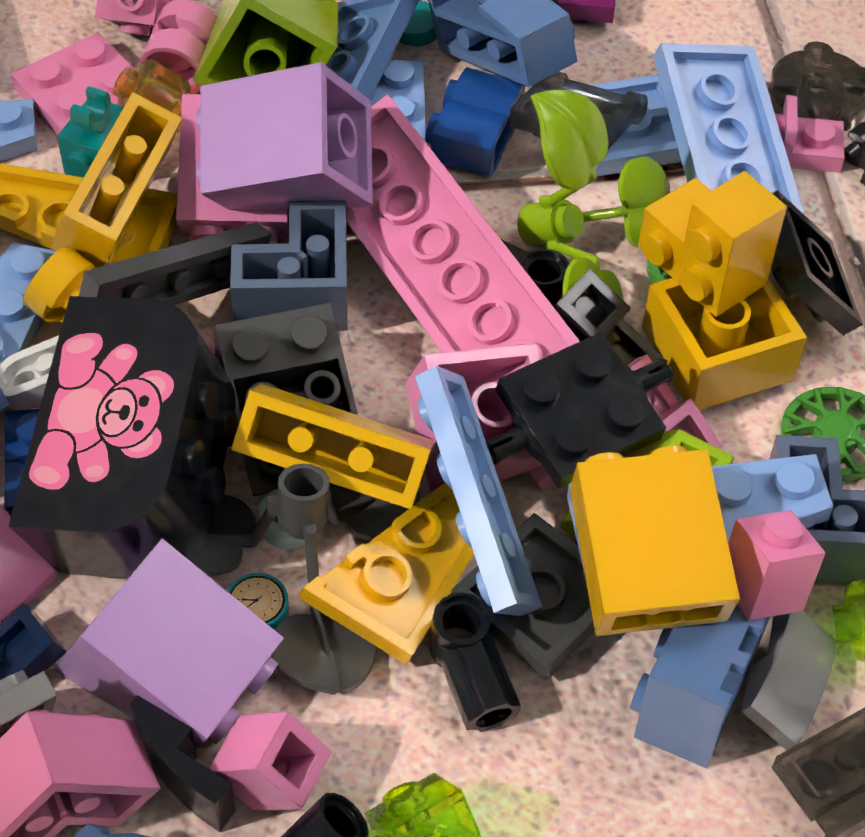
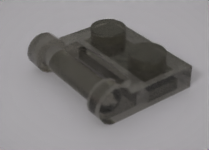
(616, 108)

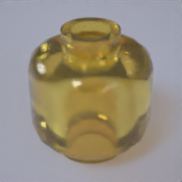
(153, 83)

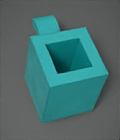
(86, 131)

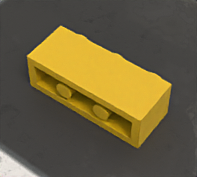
(117, 180)
(346, 446)

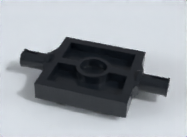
(579, 407)

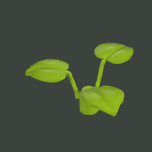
(572, 144)

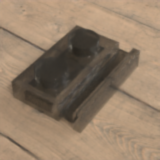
(829, 776)

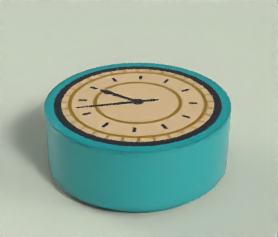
(262, 596)

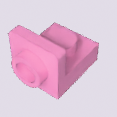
(811, 141)

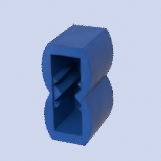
(474, 121)

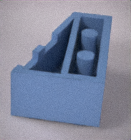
(507, 36)
(695, 685)

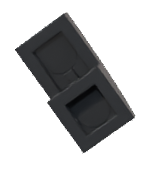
(596, 308)
(173, 758)

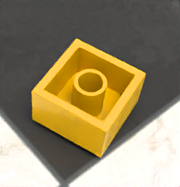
(725, 355)

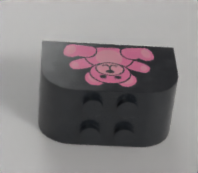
(125, 439)

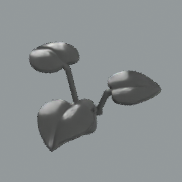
(314, 646)

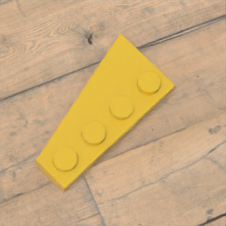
(36, 200)

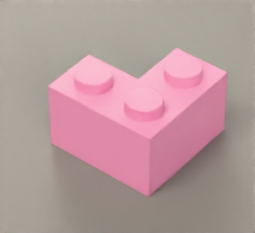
(71, 773)

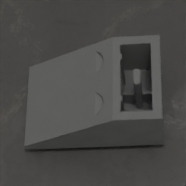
(289, 352)

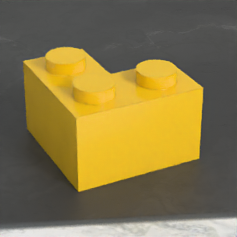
(715, 240)

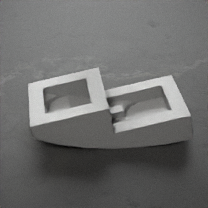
(791, 679)

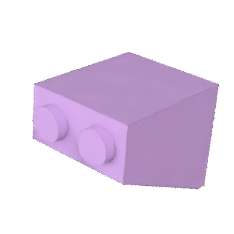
(285, 140)
(176, 645)

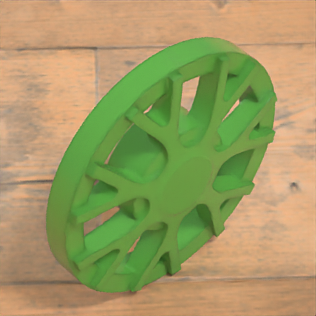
(831, 423)

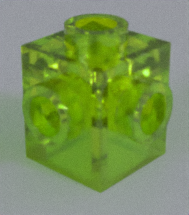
(423, 810)

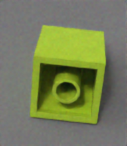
(267, 38)

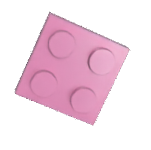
(63, 77)

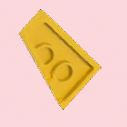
(397, 578)

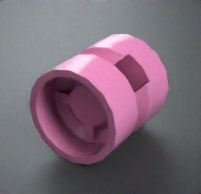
(180, 38)

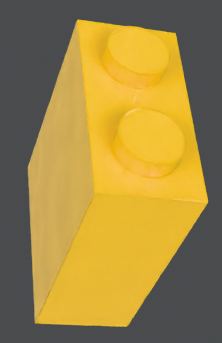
(652, 541)

